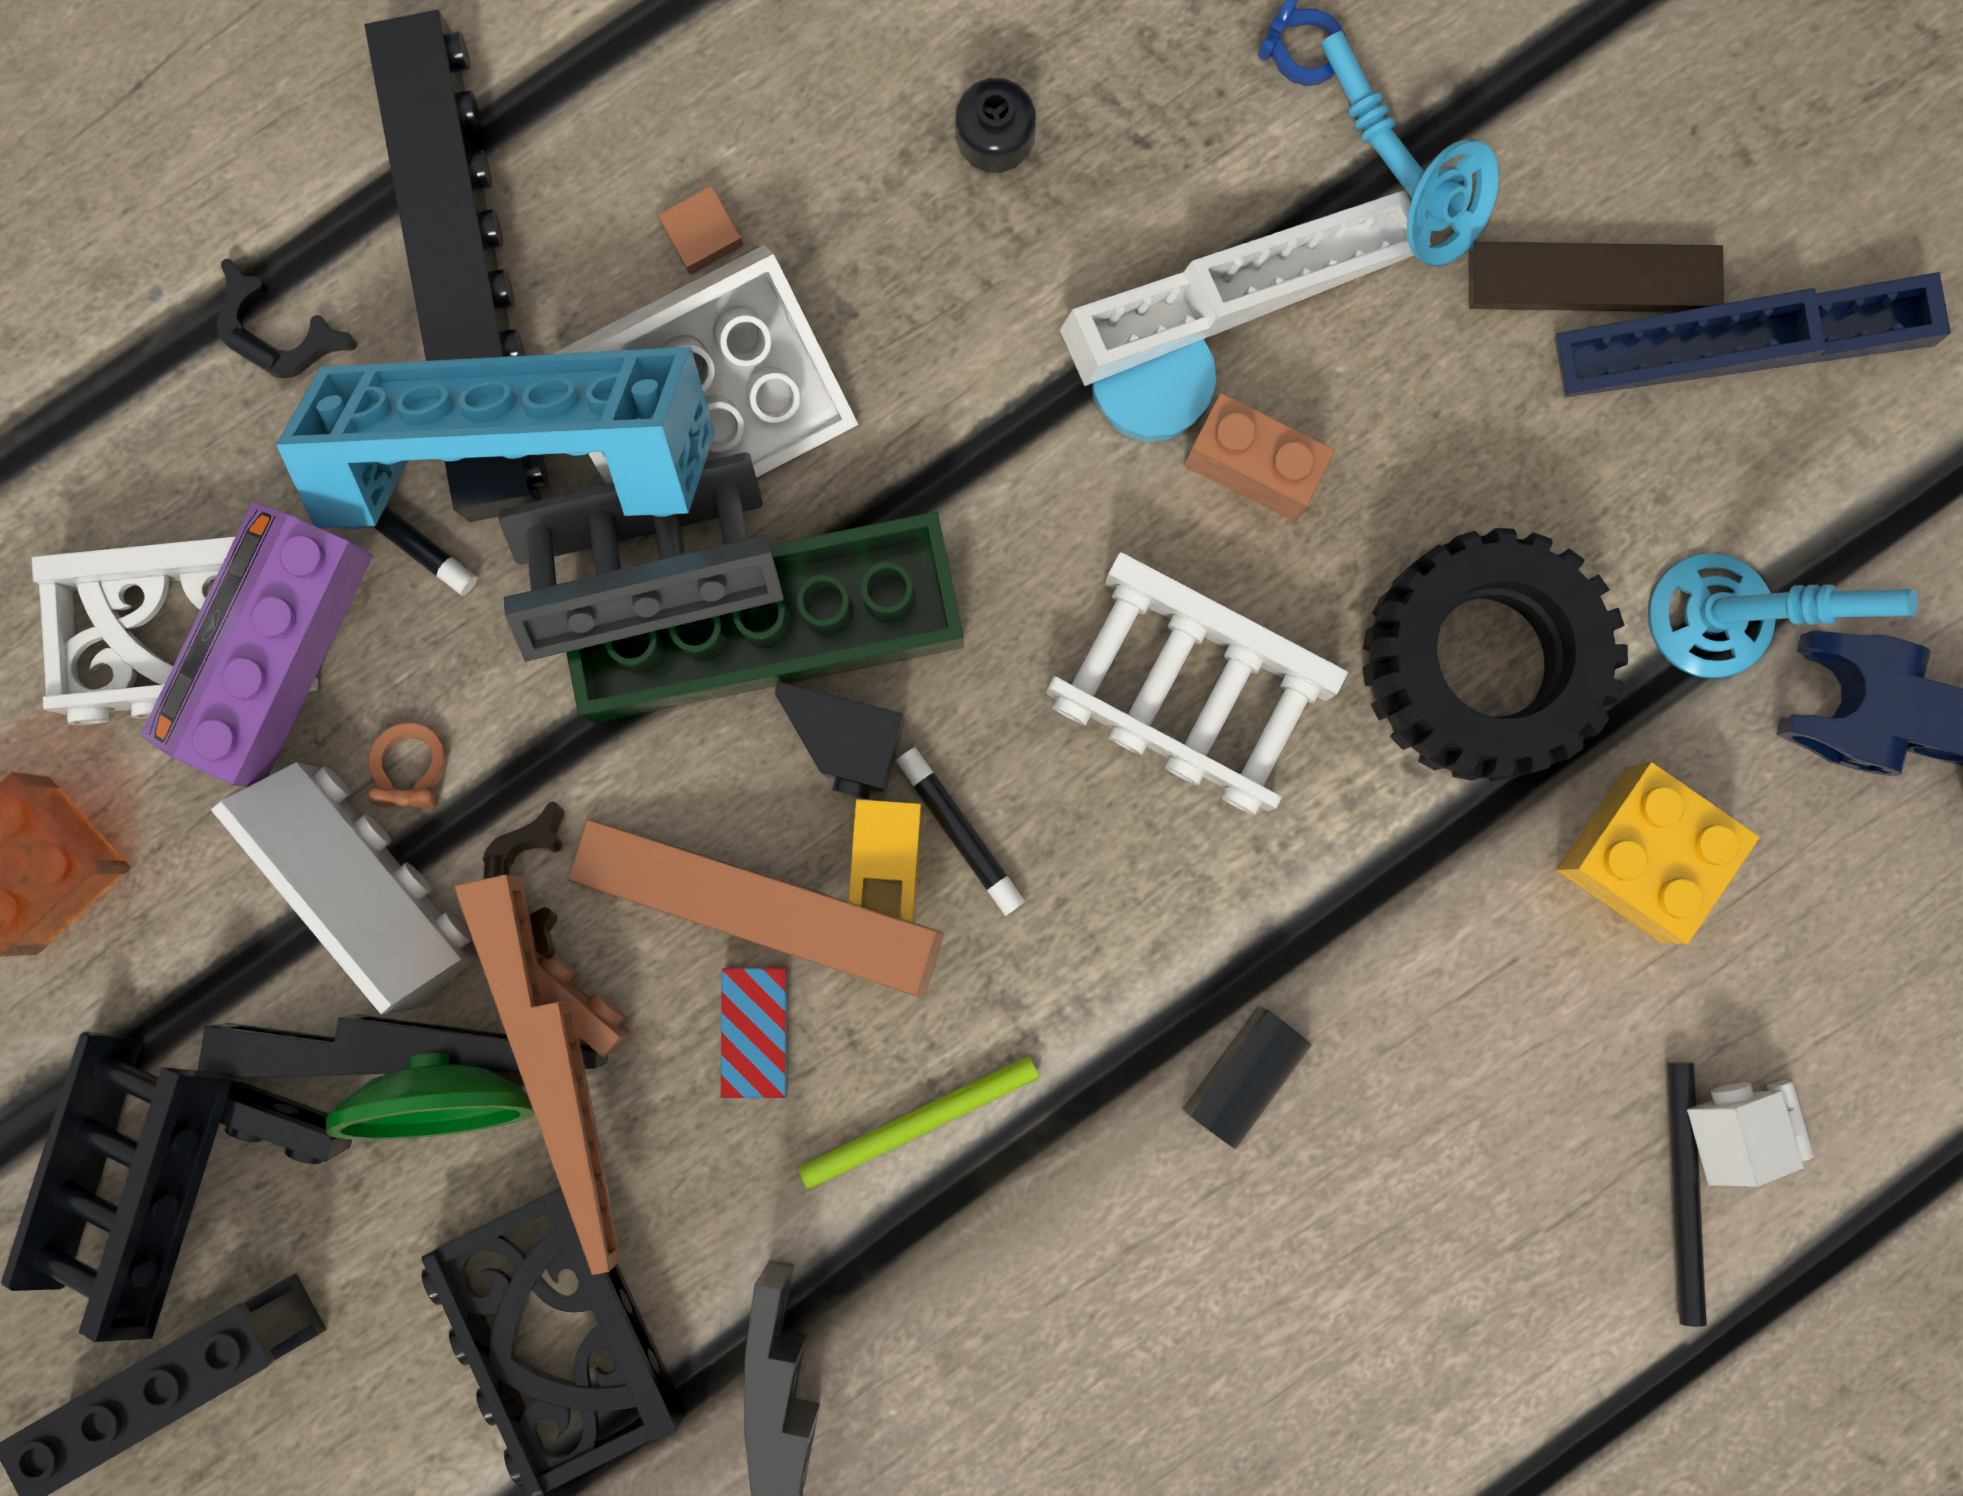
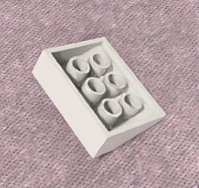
(753, 357)

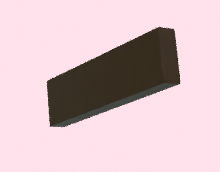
(1595, 276)

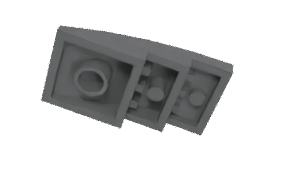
(776, 1424)

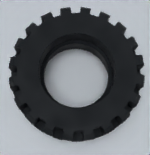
(1560, 608)

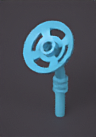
(1437, 195)
(1746, 603)

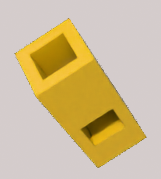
(886, 857)

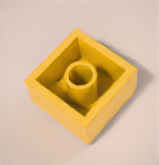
(1658, 854)

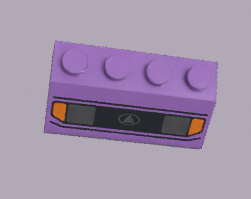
(256, 646)

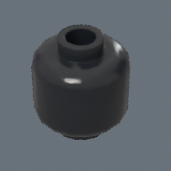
(995, 125)

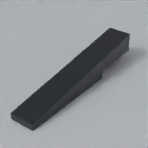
(359, 1048)

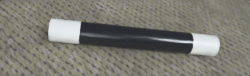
(425, 552)
(960, 831)

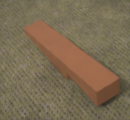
(758, 908)
(547, 1056)

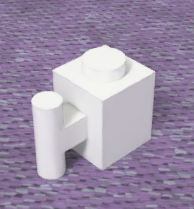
(1750, 1134)

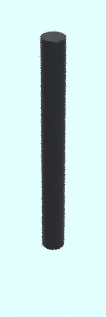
(1686, 1196)

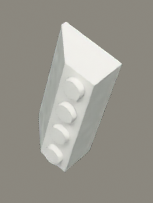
(348, 885)

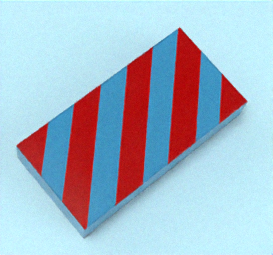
(754, 1032)

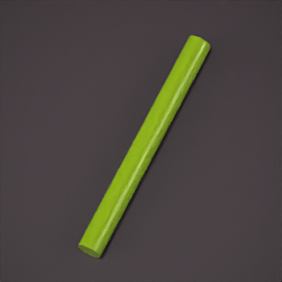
(918, 1122)

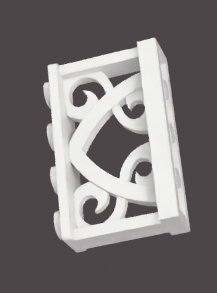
(101, 583)

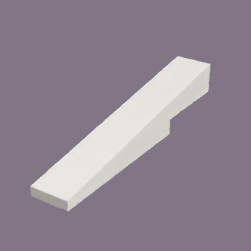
(1236, 287)

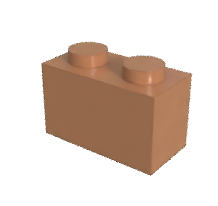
(1259, 457)

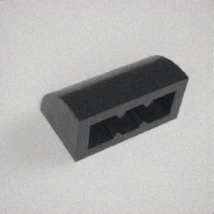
(1247, 1076)

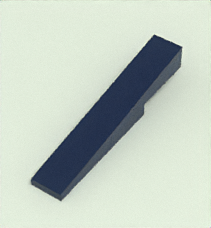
(1755, 335)

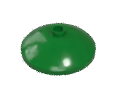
(428, 1102)

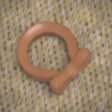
(421, 794)

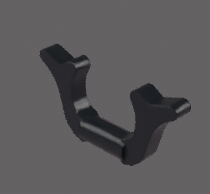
(279, 363)

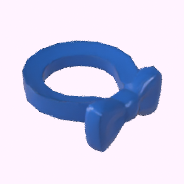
(1274, 47)

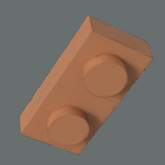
(595, 1016)

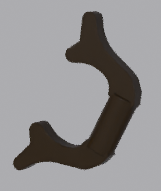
(504, 850)

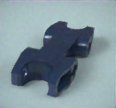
(1883, 705)

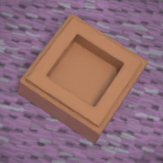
(700, 229)

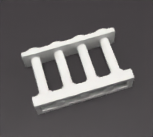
(1247, 651)

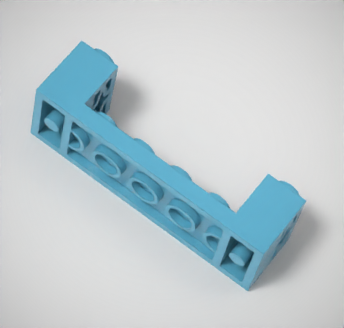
(370, 419)

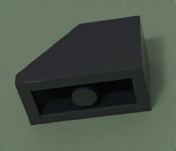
(845, 737)

